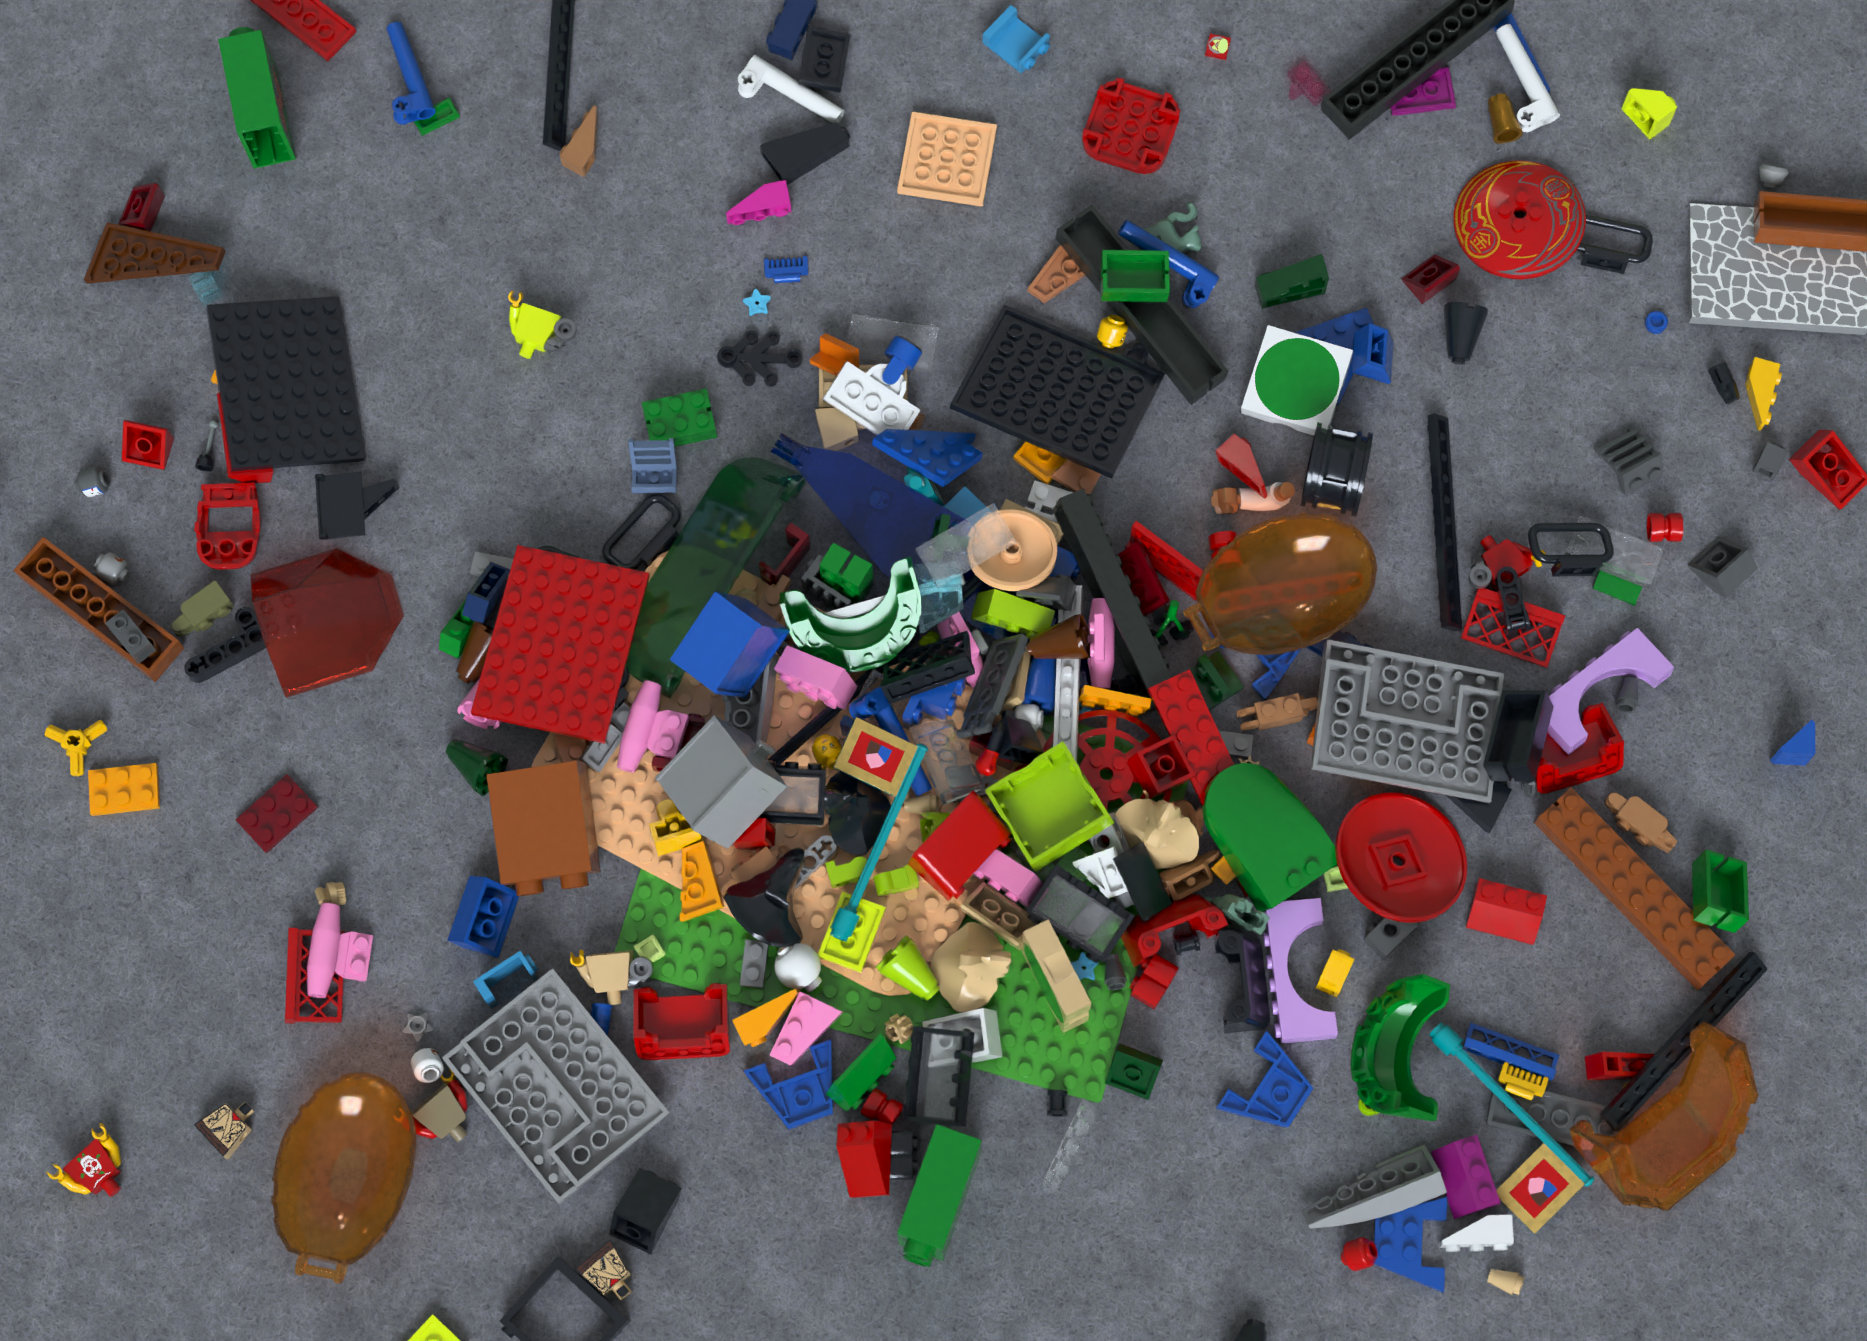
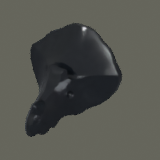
(854, 812)
(766, 902)

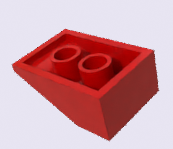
(1830, 467)
(865, 1157)

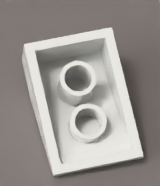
(982, 1022)

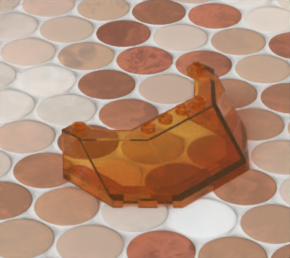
(1683, 1133)

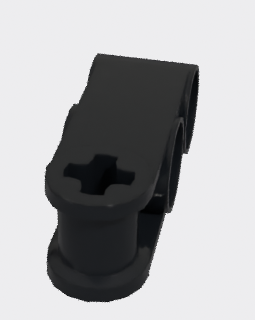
(1516, 612)

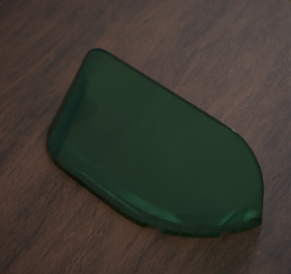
(706, 560)

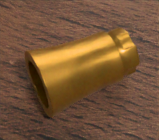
(1503, 119)

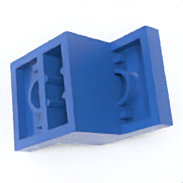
(935, 702)

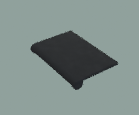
(340, 505)
(1142, 881)

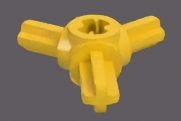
(84, 738)

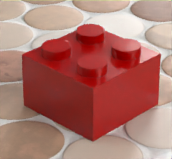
(1161, 767)

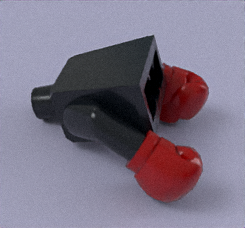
(1010, 740)

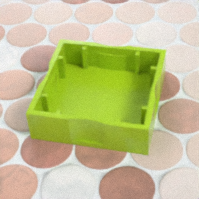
(1049, 806)

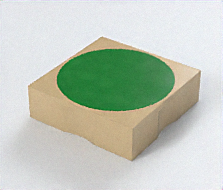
(1055, 976)

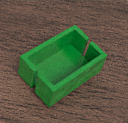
(1134, 275)
(680, 417)
(850, 582)
(1722, 893)

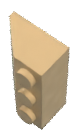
(998, 914)

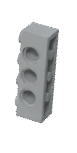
(1118, 840)

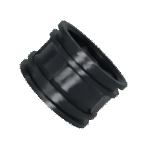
(1336, 469)

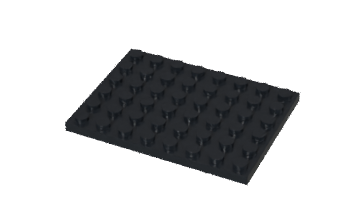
(285, 383)
(1057, 391)

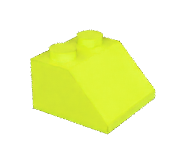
(1649, 110)

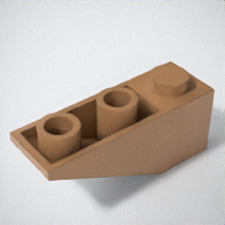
(581, 150)

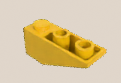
(1760, 387)
(1335, 972)

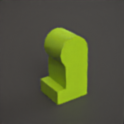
(845, 873)
(896, 881)

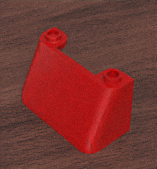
(1596, 758)
(960, 846)
(1142, 938)
(681, 1024)

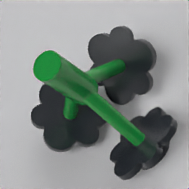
(1166, 616)

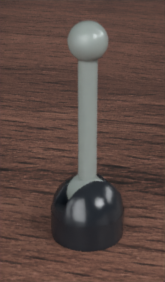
(205, 461)

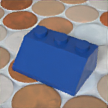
(483, 916)

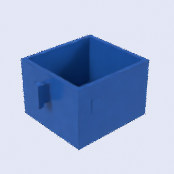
(729, 645)

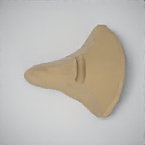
(1162, 828)
(970, 967)

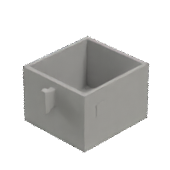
(721, 781)

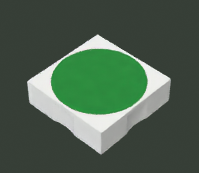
(1296, 380)

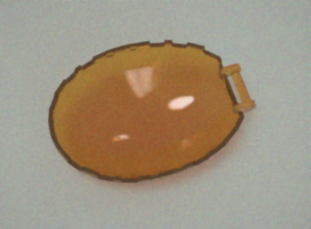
(1284, 585)
(343, 1172)

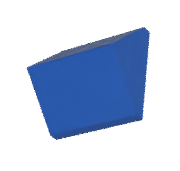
(1799, 748)

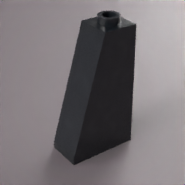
(804, 151)
(1484, 813)

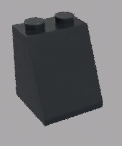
(644, 1210)

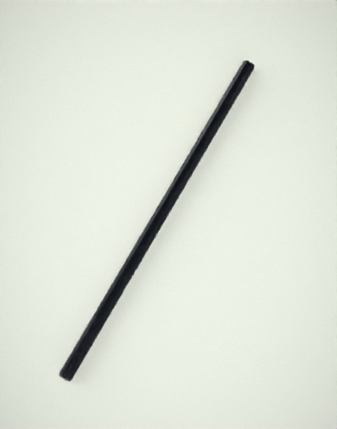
(828, 713)

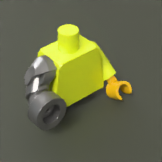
(538, 328)

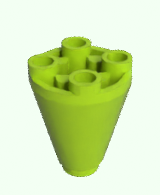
(909, 969)

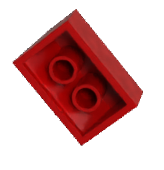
(1506, 911)

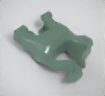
(1166, 232)
(1240, 914)

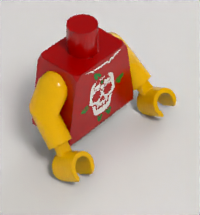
(93, 1167)

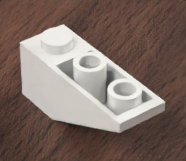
(1488, 1231)

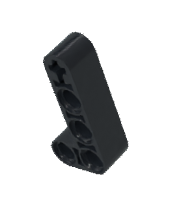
(225, 648)

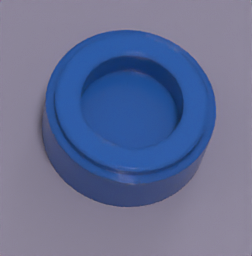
(1656, 322)

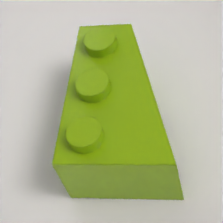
(1011, 613)

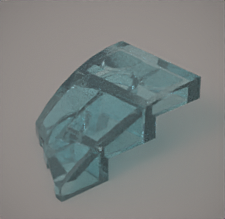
(937, 603)

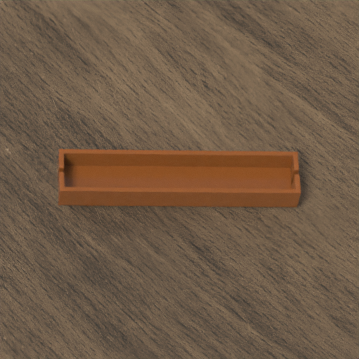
(1810, 221)
(1634, 888)

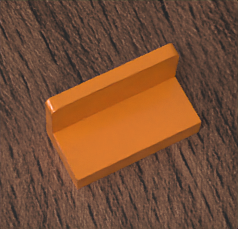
(834, 354)

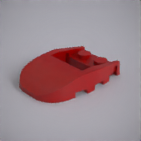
(227, 548)

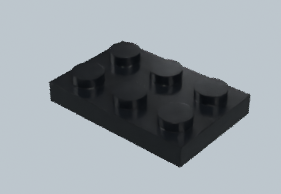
(824, 59)

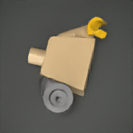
(613, 972)

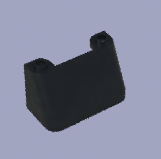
(1252, 1011)

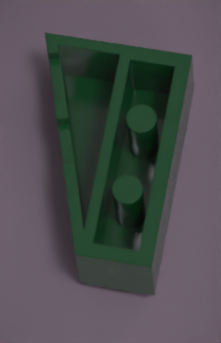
(1293, 282)

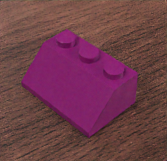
(1466, 1177)

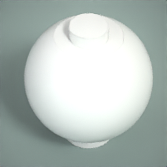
(798, 967)

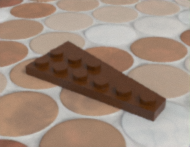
(138, 253)

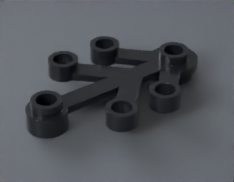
(756, 357)

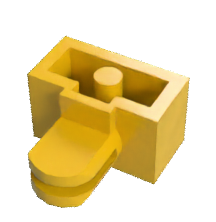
(672, 829)

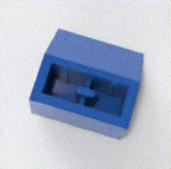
(1373, 353)

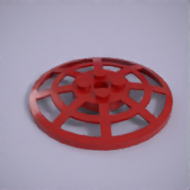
(1111, 758)

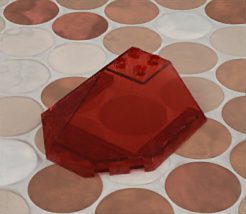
(324, 618)

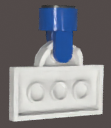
(877, 395)

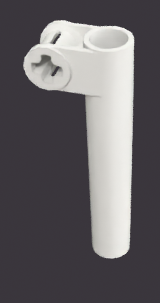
(760, 71)
(1542, 109)

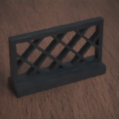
(936, 673)

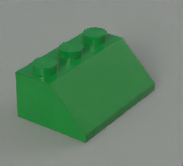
(863, 1074)

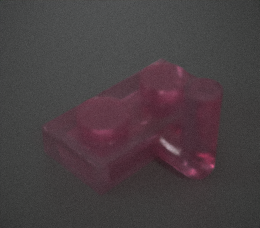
(1308, 83)

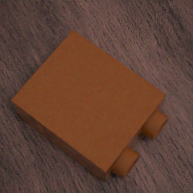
(544, 826)

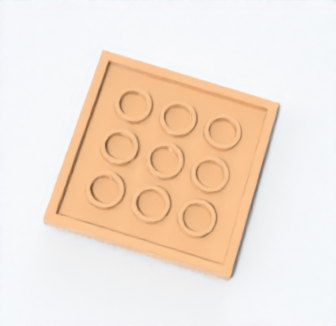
(947, 159)

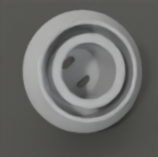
(1772, 174)

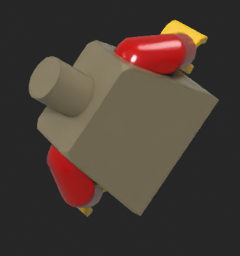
(442, 1111)

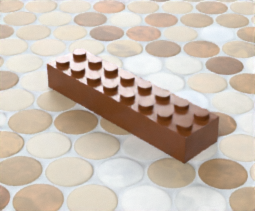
(93, 604)

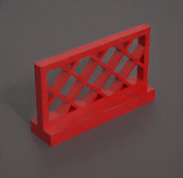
(1167, 560)
(1535, 614)
(294, 982)

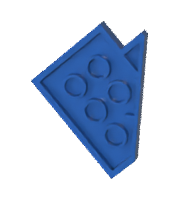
(1340, 333)
(931, 453)

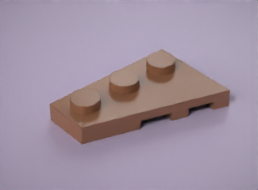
(1075, 477)

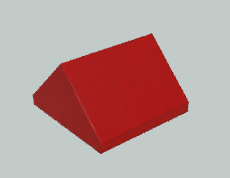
(146, 444)

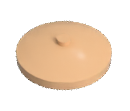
(1024, 562)

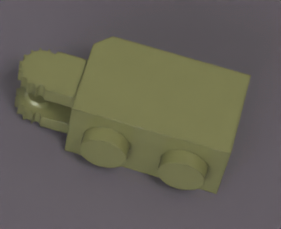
(202, 610)

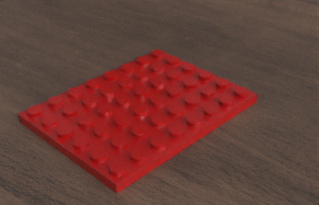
(560, 644)

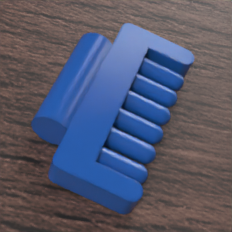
(786, 274)

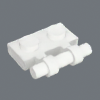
(1045, 496)

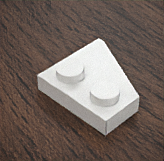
(1102, 872)

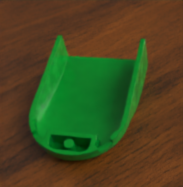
(1265, 834)

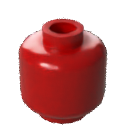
(1359, 1254)

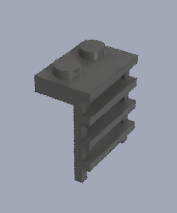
(1636, 468)
(812, 582)

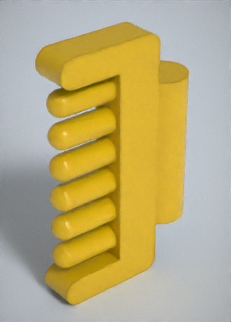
(1519, 1086)

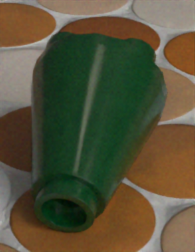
(475, 763)

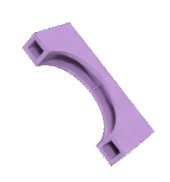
(1629, 657)
(1295, 1017)

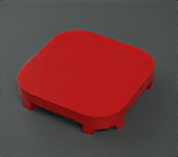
(1130, 127)

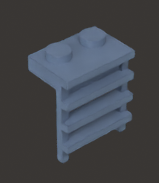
(653, 466)

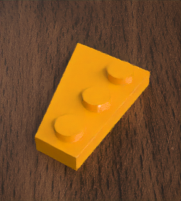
(700, 886)

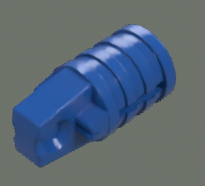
(602, 1015)

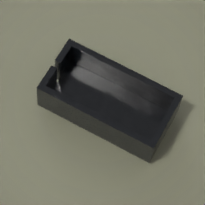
(1518, 735)

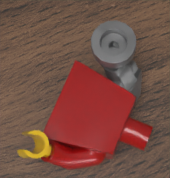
(1498, 556)

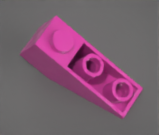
(764, 202)

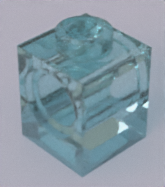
(205, 287)

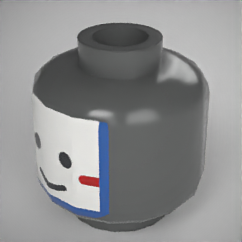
(93, 481)

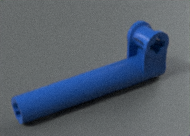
(418, 102)
(1201, 278)
(876, 704)

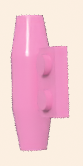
(953, 626)
(1103, 644)
(650, 729)
(335, 952)

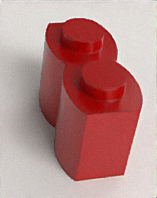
(1154, 980)

